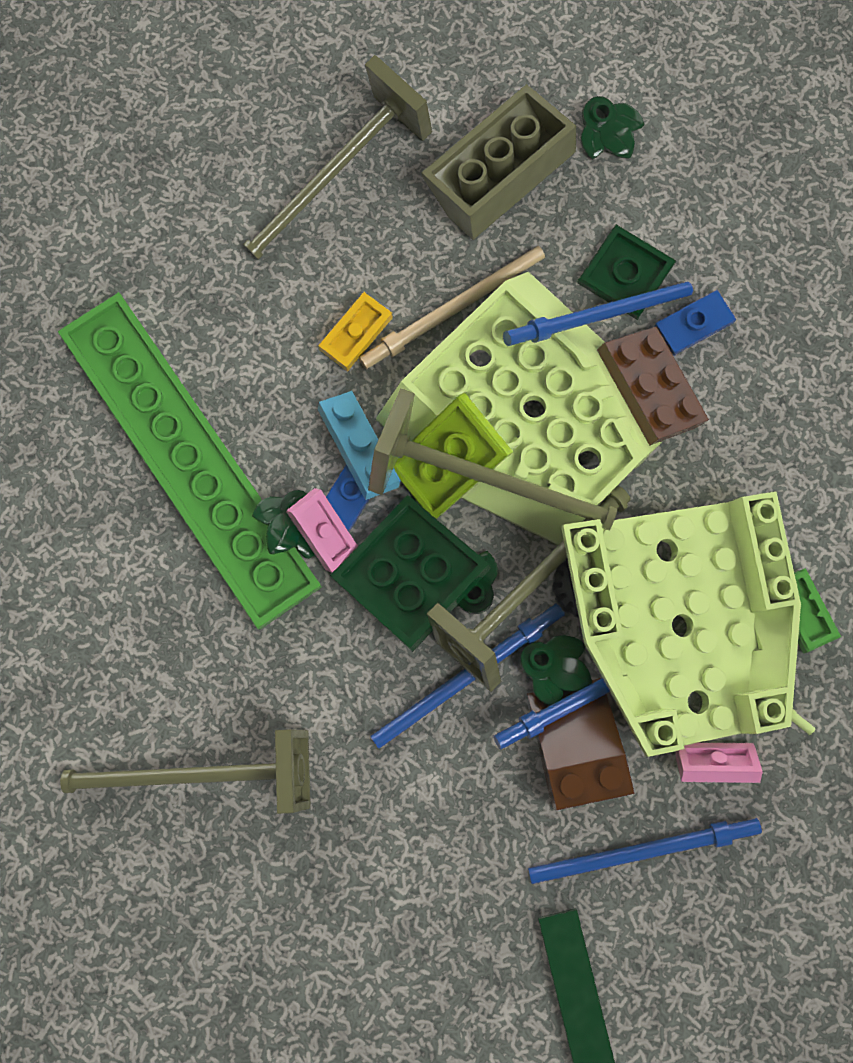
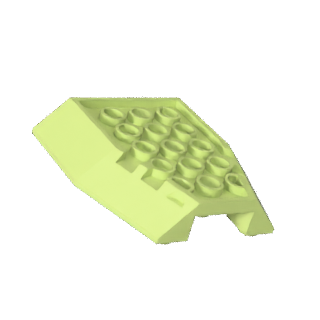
(562, 374)
(740, 608)

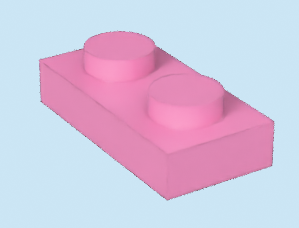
(322, 529)
(719, 763)

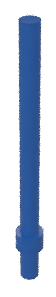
(542, 328)
(528, 631)
(533, 723)
(719, 834)

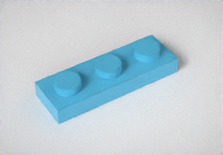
(354, 439)

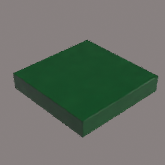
(625, 268)

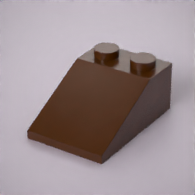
(583, 755)

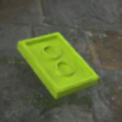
(458, 432)

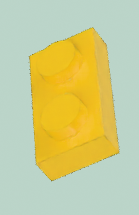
(355, 331)

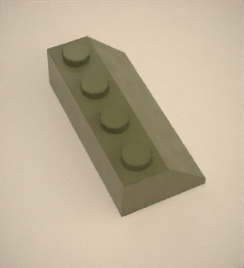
(501, 161)

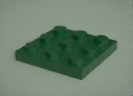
(408, 569)

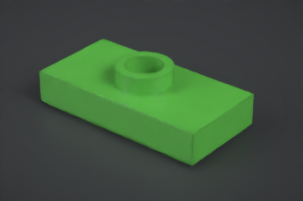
(815, 623)

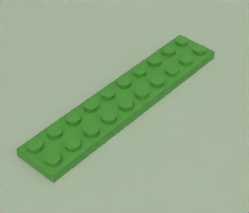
(187, 459)

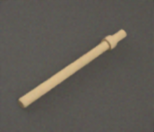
(394, 343)

